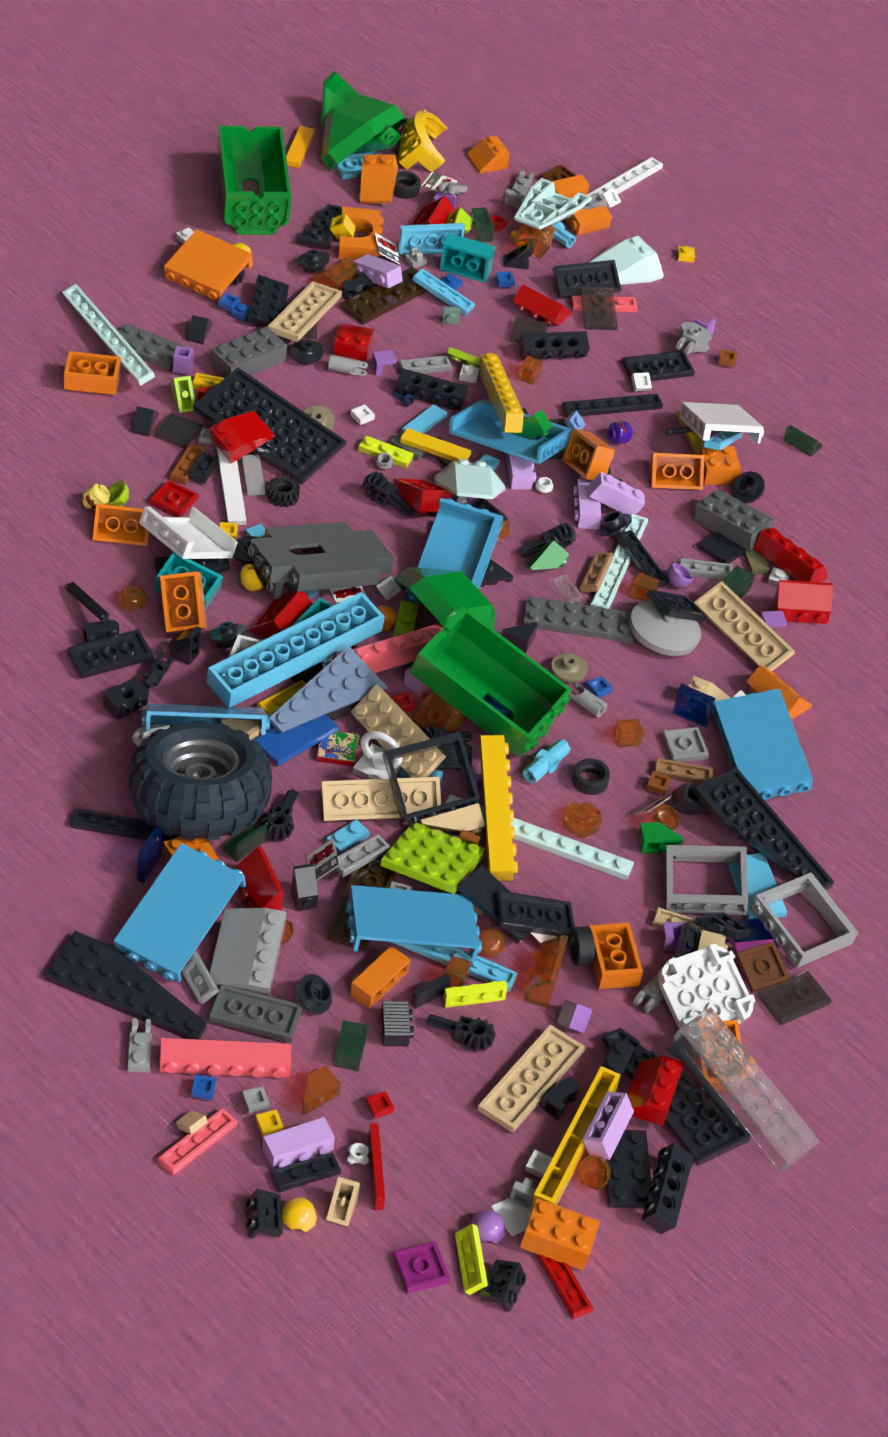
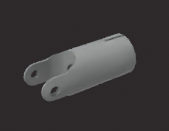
(347, 365)
(589, 701)

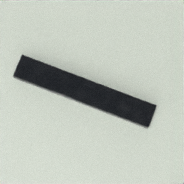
(613, 405)
(114, 825)

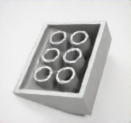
(248, 948)

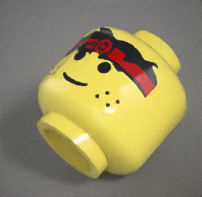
(95, 495)

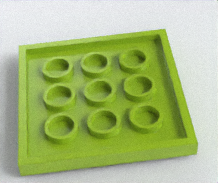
(433, 857)

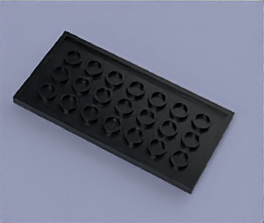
(299, 441)

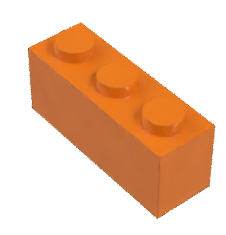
(379, 977)

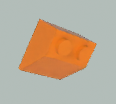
(489, 155)

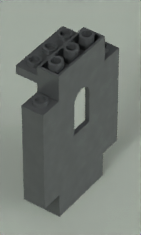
(347, 559)

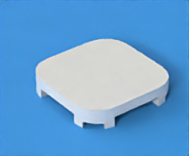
(705, 981)

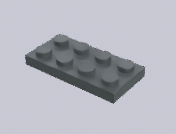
(150, 346)
(256, 1013)

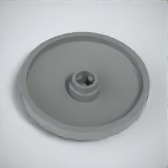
(663, 633)

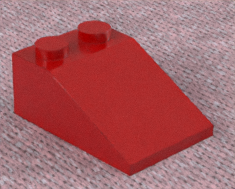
(353, 342)
(240, 435)
(422, 494)

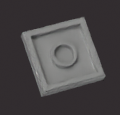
(685, 744)

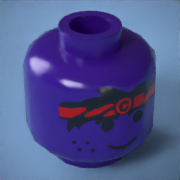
(619, 432)

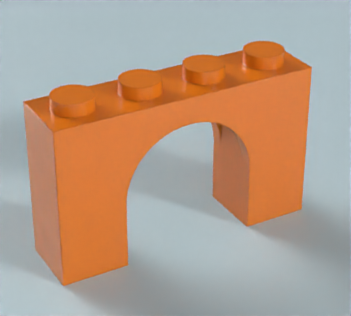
(584, 220)
(365, 221)

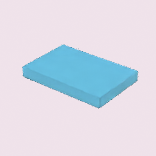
(352, 165)

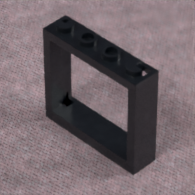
(454, 738)

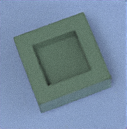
(451, 315)

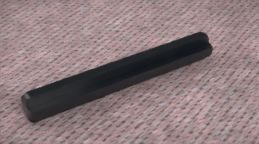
(87, 601)

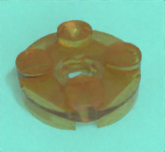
(578, 827)

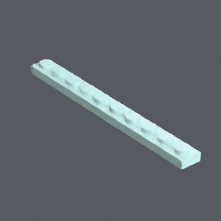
(108, 334)
(566, 847)

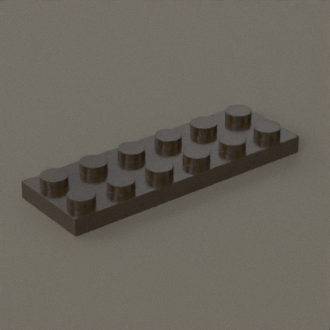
(380, 300)
(370, 876)

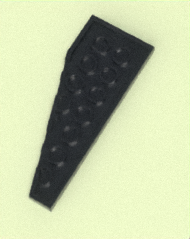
(745, 812)
(113, 980)
(692, 1113)

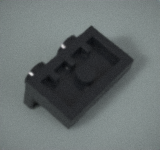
(264, 1214)
(504, 1283)

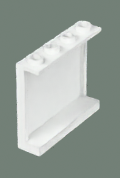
(719, 417)
(189, 536)

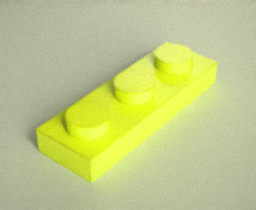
(375, 448)
(475, 994)
(471, 1259)

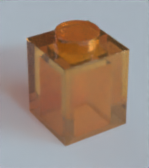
(530, 370)
(641, 585)
(628, 733)
(458, 971)

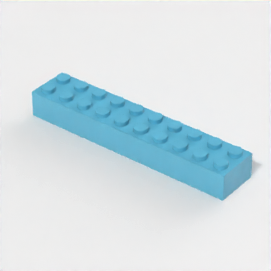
(294, 649)

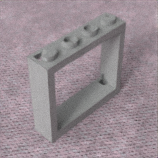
(706, 903)
(824, 905)

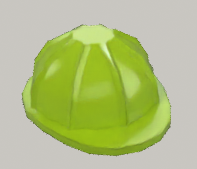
(118, 493)

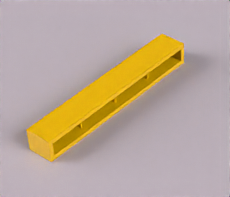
(501, 393)
(497, 807)
(572, 1146)

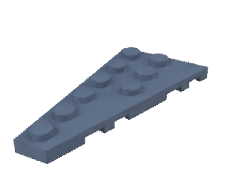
(333, 688)

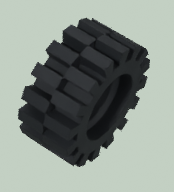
(277, 485)

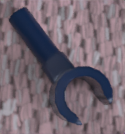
(406, 399)

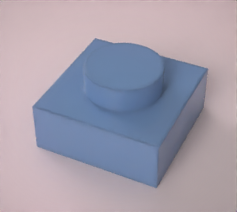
(575, 421)

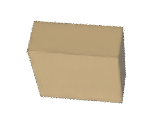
(191, 1122)

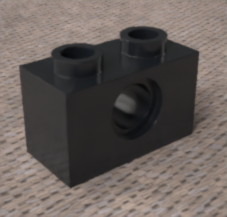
(125, 698)

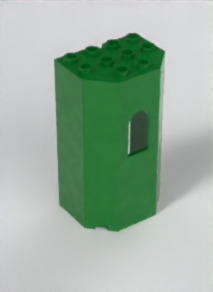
(260, 158)
(474, 661)

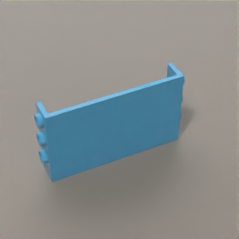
(482, 425)
(460, 541)
(211, 714)
(763, 743)
(178, 912)
(412, 918)

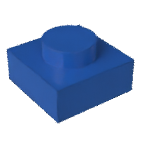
(505, 279)
(452, 281)
(228, 301)
(240, 312)
(599, 687)
(204, 1087)

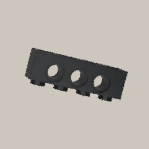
(561, 340)
(431, 389)
(667, 1188)

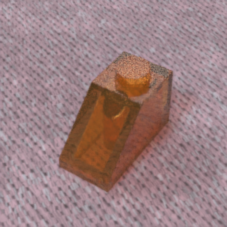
(320, 1089)

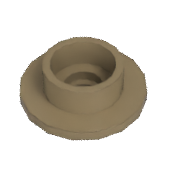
(323, 413)
(569, 667)

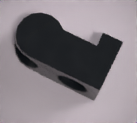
(353, 287)
(99, 630)
(559, 1096)

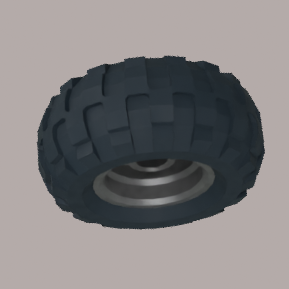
(200, 780)

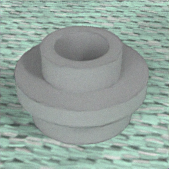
(384, 457)

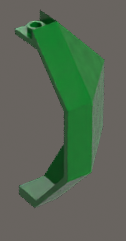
(338, 93)
(355, 125)
(445, 593)

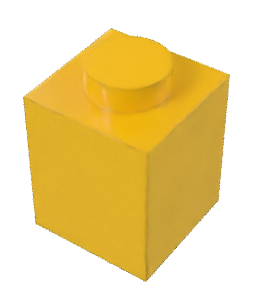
(342, 226)

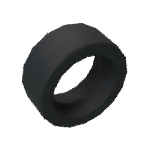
(407, 191)
(589, 787)
(582, 946)

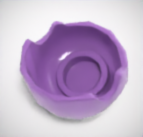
(679, 575)
(490, 1226)

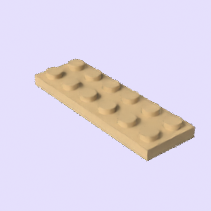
(304, 311)
(744, 627)
(382, 714)
(375, 799)
(531, 1078)

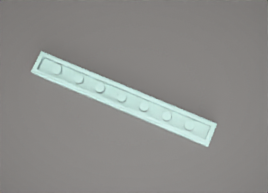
(618, 567)

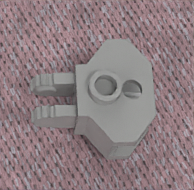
(692, 339)

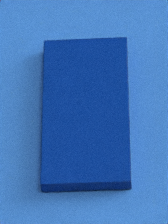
(295, 741)

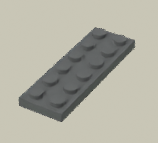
(579, 619)

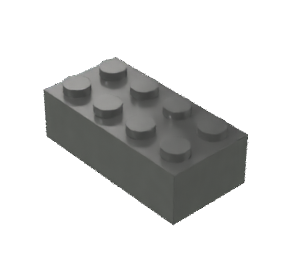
(249, 353)
(732, 518)

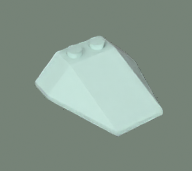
(545, 207)
(634, 261)
(470, 479)

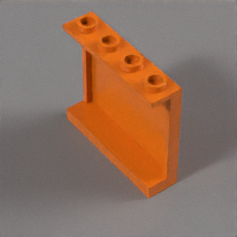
(207, 264)

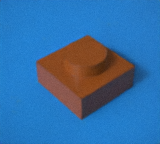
(727, 358)
(658, 783)
(470, 837)

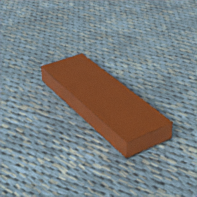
(182, 469)

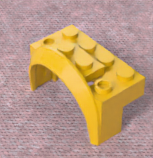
(416, 144)

